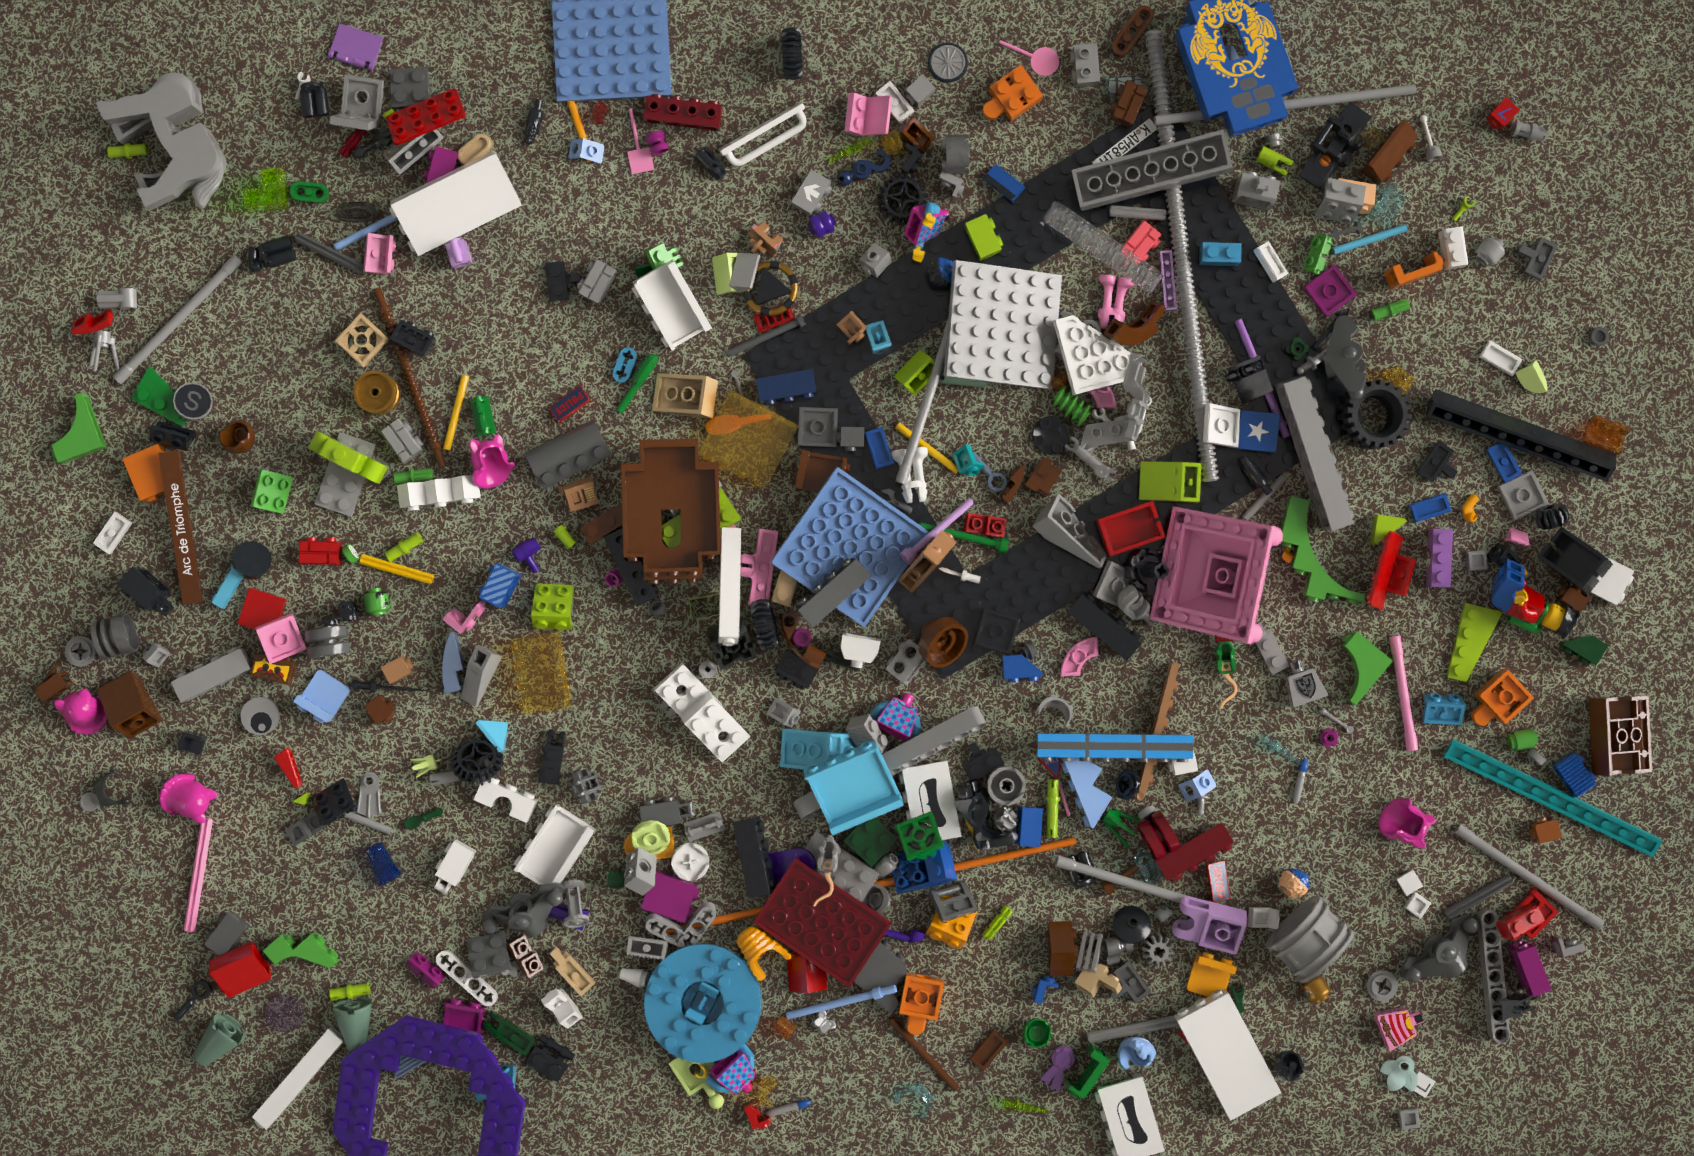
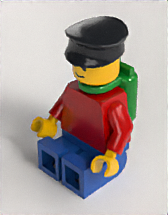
(1526, 606)

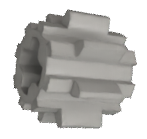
(1005, 819)

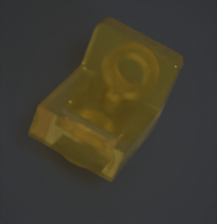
(892, 143)
(767, 1085)

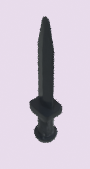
(372, 686)

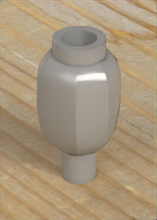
(886, 864)

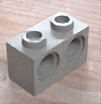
(911, 665)

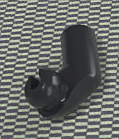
(253, 264)

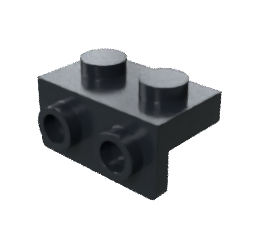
(171, 436)

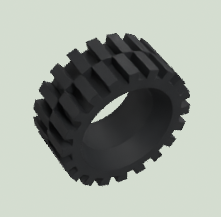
(1396, 416)

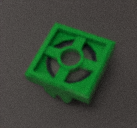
(920, 838)

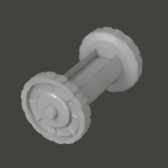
(576, 917)

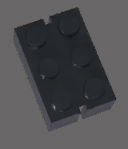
(1575, 560)

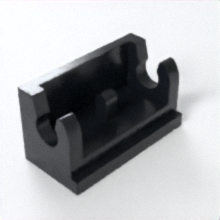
(1515, 1004)

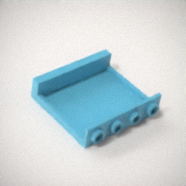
(853, 787)

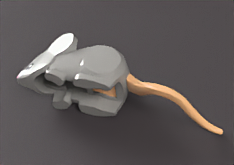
(828, 862)

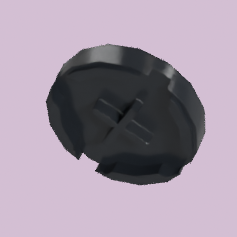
(251, 560)

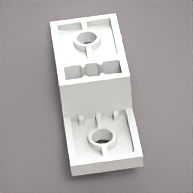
(701, 712)

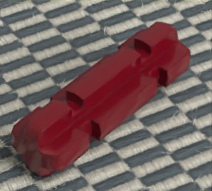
(351, 142)

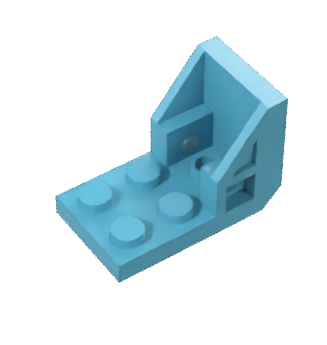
(806, 747)

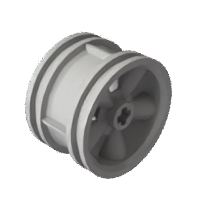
(1310, 939)

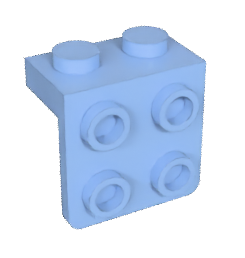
(322, 697)

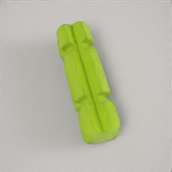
(997, 922)

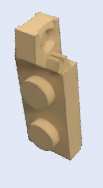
(572, 971)

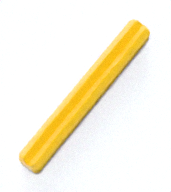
(396, 569)

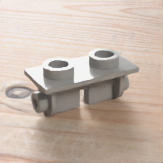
(704, 826)

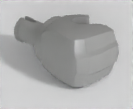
(1134, 604)

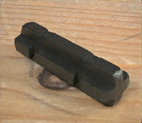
(838, 659)

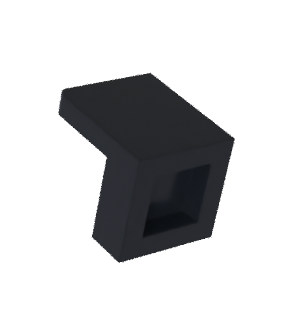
(192, 742)

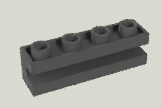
(833, 591)

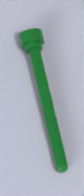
(999, 544)

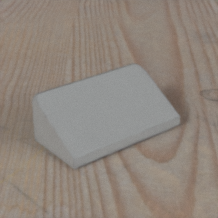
(744, 271)

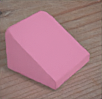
(1517, 537)

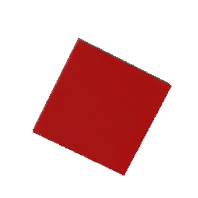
(260, 608)

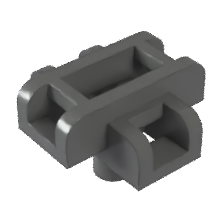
(583, 787)

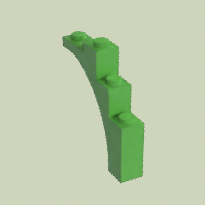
(1304, 561)

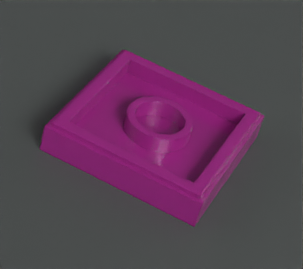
(1329, 291)

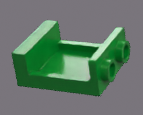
(1091, 1074)

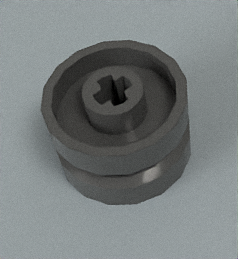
(327, 641)

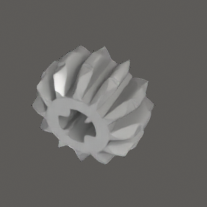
(1162, 944)

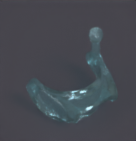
(917, 1087)

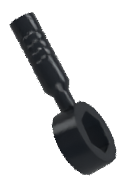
(190, 1002)

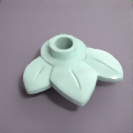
(1400, 1077)

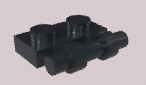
(546, 1062)

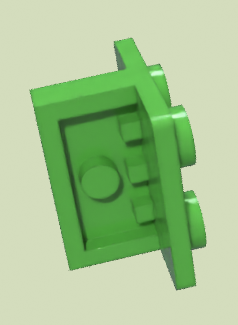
(271, 491)

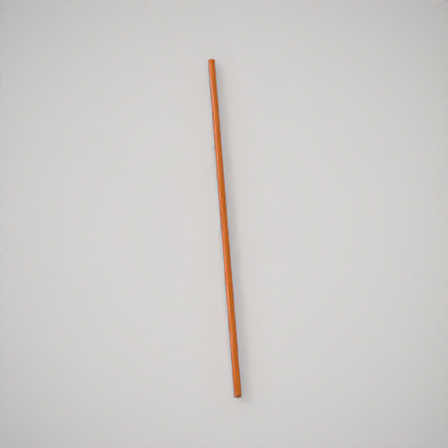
(890, 881)

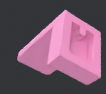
(459, 622)

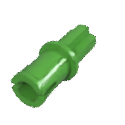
(1390, 309)
(413, 476)

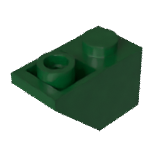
(1586, 648)

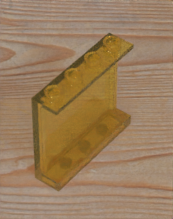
(748, 439)

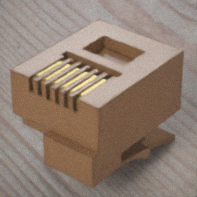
(580, 494)

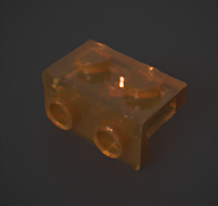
(1605, 434)

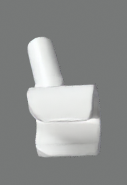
(300, 75)

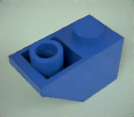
(1019, 667)

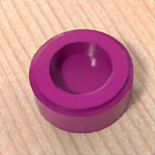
(802, 637)

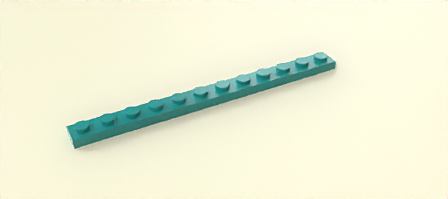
(1552, 797)

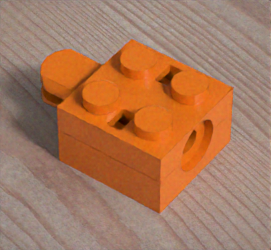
(1011, 94)
(1500, 699)
(920, 1000)

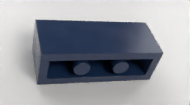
(786, 387)

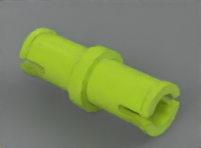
(128, 150)
(404, 546)
(350, 991)

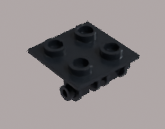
(1250, 379)
(348, 612)
(333, 802)

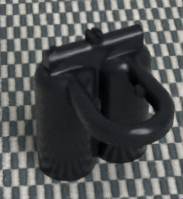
(314, 99)
(277, 252)
(1078, 879)

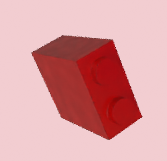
(239, 970)

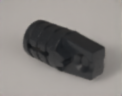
(710, 163)

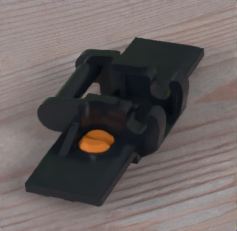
(1340, 149)

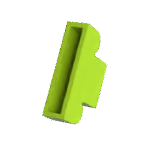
(347, 457)

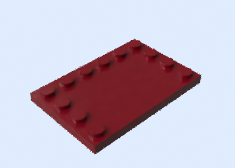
(833, 934)

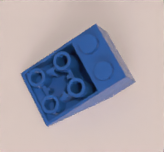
(924, 873)

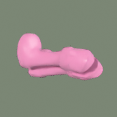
(1108, 283)

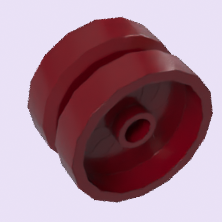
(1155, 836)

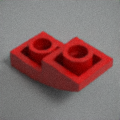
(984, 525)

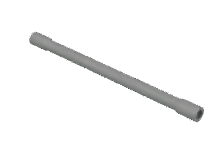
(227, 269)
(905, 467)
(1072, 865)
(1587, 916)

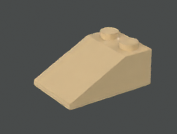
(685, 395)

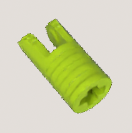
(1270, 158)

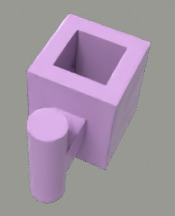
(458, 253)

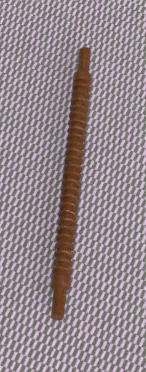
(434, 444)

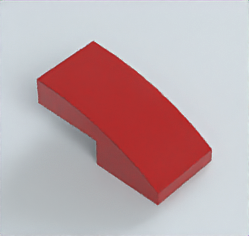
(88, 324)

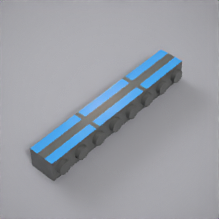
(1114, 746)

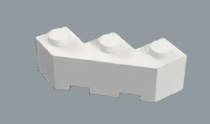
(437, 492)

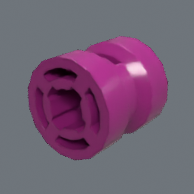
(657, 143)

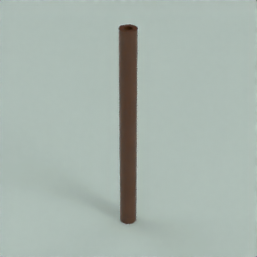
(923, 1053)

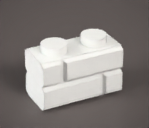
(1453, 248)

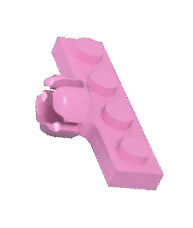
(760, 567)

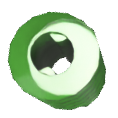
(1071, 405)

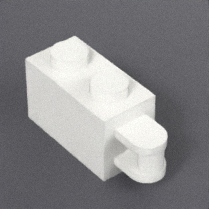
(453, 865)

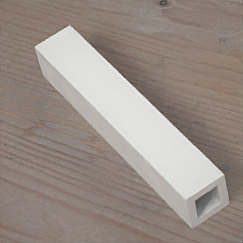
(729, 586)
(298, 1078)

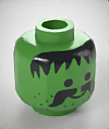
(376, 602)

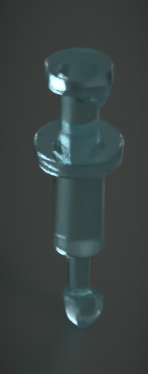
(1274, 745)

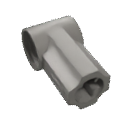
(121, 299)

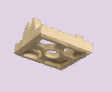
(381, 338)

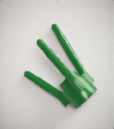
(1112, 819)

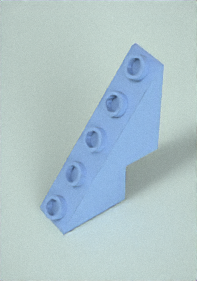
(1090, 798)

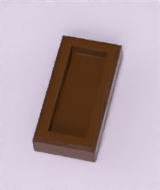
(988, 1050)

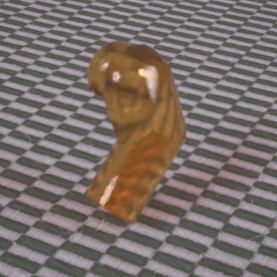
(1059, 380)

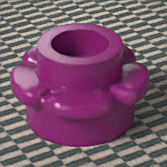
(610, 581)
(1328, 732)

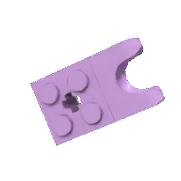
(1211, 924)

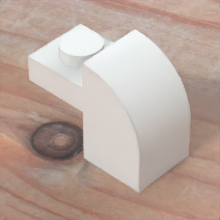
(562, 1007)

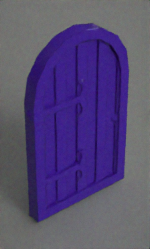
(783, 859)

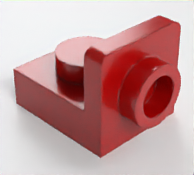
(753, 1115)

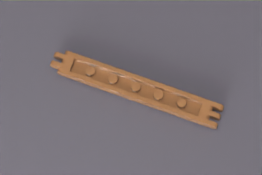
(1160, 723)

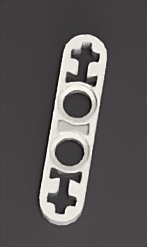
(464, 980)

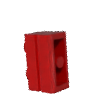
(320, 552)
(1520, 922)

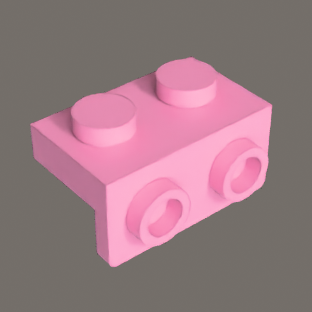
(379, 254)

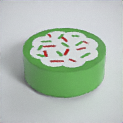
(350, 553)

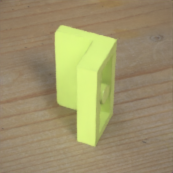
(723, 269)

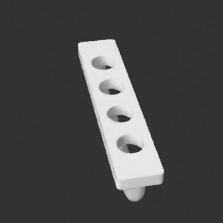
(795, 109)

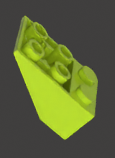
(1170, 481)

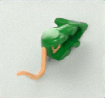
(1226, 664)

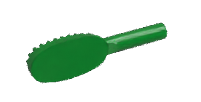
(639, 379)

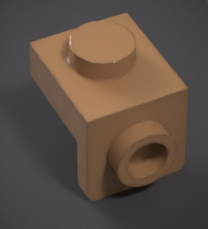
(852, 327)

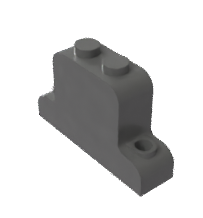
(883, 970)

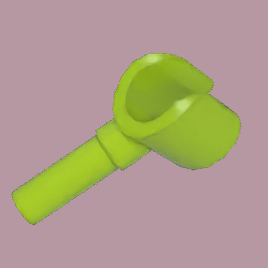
(1464, 206)

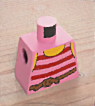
(1397, 1026)

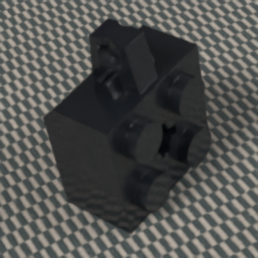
(146, 590)

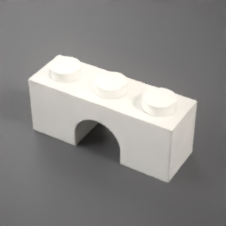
(522, 803)

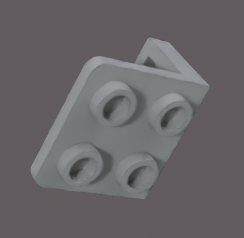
(1341, 201)

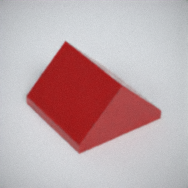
(804, 975)

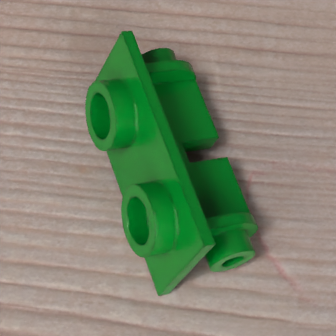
(483, 415)

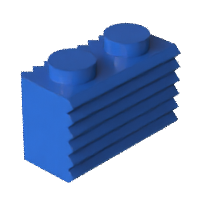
(1574, 774)

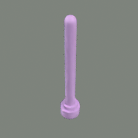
(909, 554)

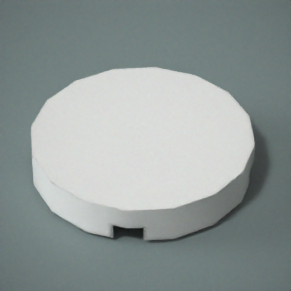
(690, 861)

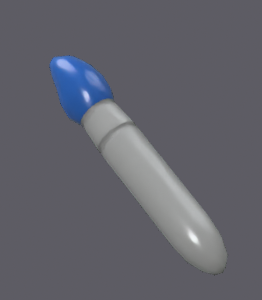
(1300, 781)
(787, 1108)

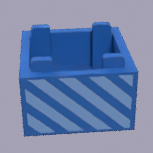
(500, 585)

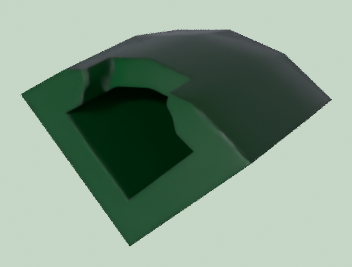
(616, 879)

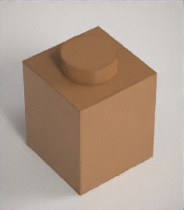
(397, 669)

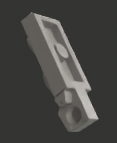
(1271, 651)

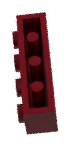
(682, 112)
(1195, 852)

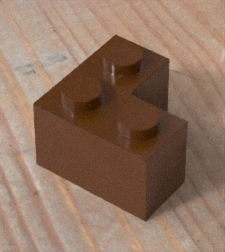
(1061, 948)

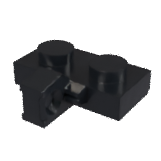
(559, 280)
(1437, 463)
(982, 762)

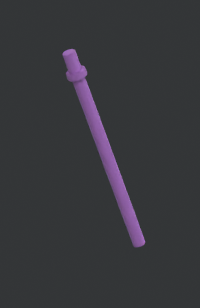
(1269, 396)

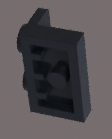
(413, 339)
(796, 669)

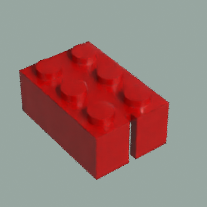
(1130, 529)

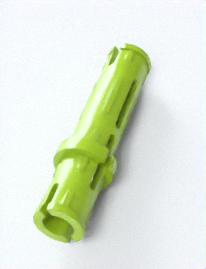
(1052, 808)

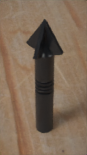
(1328, 332)

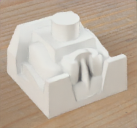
(859, 649)

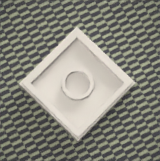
(1221, 425)

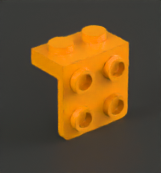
(951, 932)
(1209, 974)

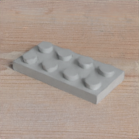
(341, 486)
(851, 872)

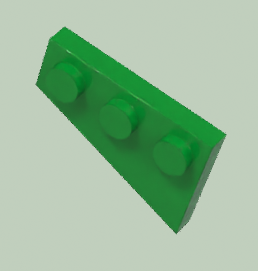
(157, 396)

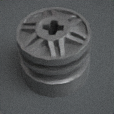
(114, 636)

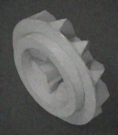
(74, 657)
(1383, 994)

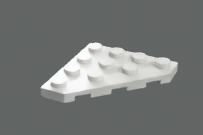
(1090, 357)

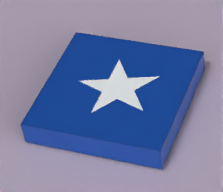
(1258, 431)

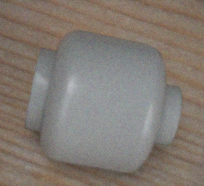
(1490, 251)

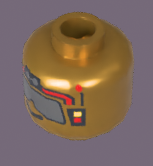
(1316, 990)

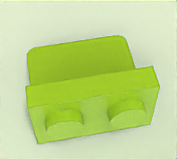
(552, 606)

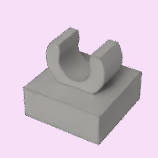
(156, 654)

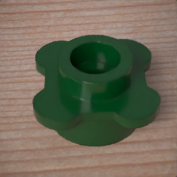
(1302, 348)

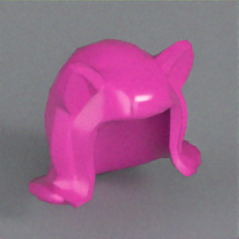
(489, 462)
(82, 712)
(186, 797)
(1405, 822)

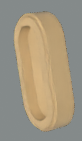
(474, 149)

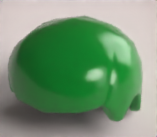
(1034, 1037)

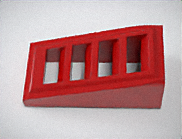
(761, 329)
(288, 765)

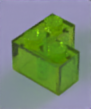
(271, 195)

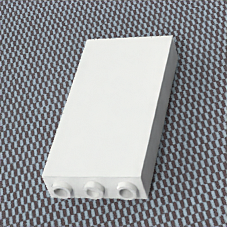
(455, 203)
(1227, 1053)

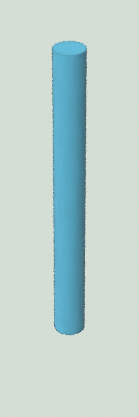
(1370, 239)

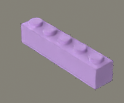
(1168, 280)

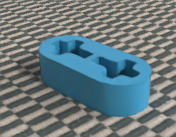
(620, 363)

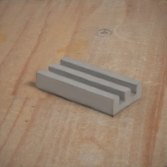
(1092, 936)

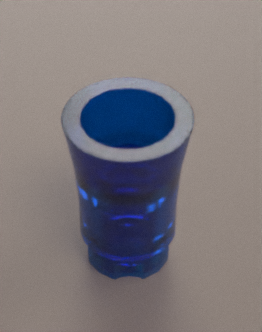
(382, 864)

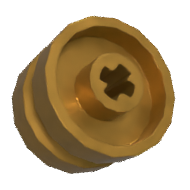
(374, 381)

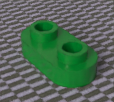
(310, 192)

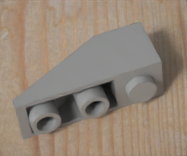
(479, 674)

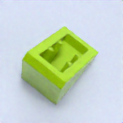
(1382, 525)

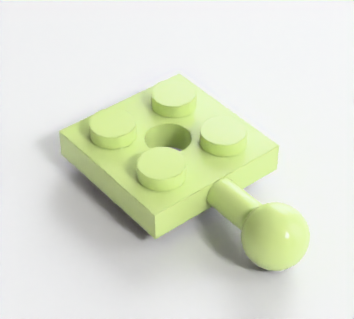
(692, 1083)

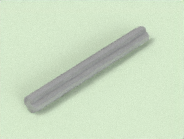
(1132, 1029)

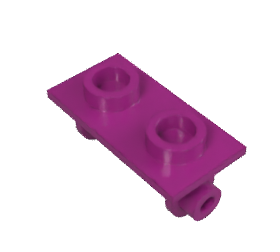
(432, 975)

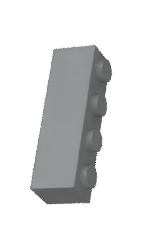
(212, 675)

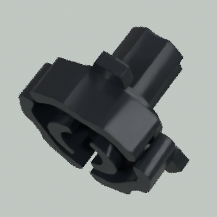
(1147, 569)

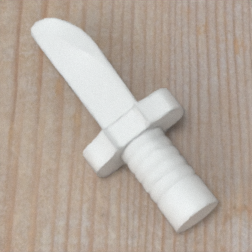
(964, 575)

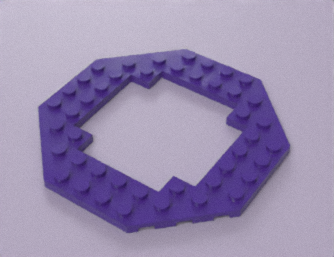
(437, 1045)

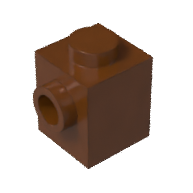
(380, 710)

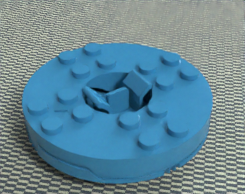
(702, 1003)

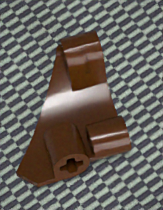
(813, 655)

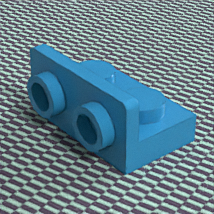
(1443, 709)

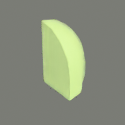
(1532, 378)

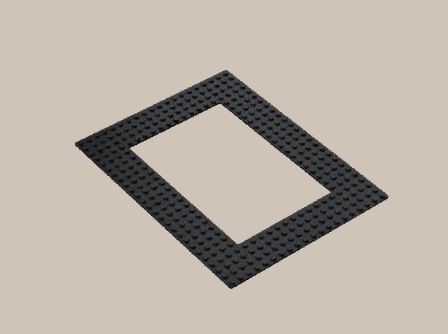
(1036, 573)

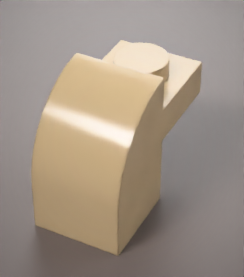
(1091, 982)

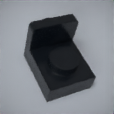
(1500, 553)

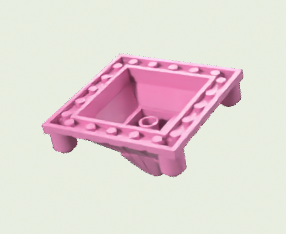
(1214, 574)

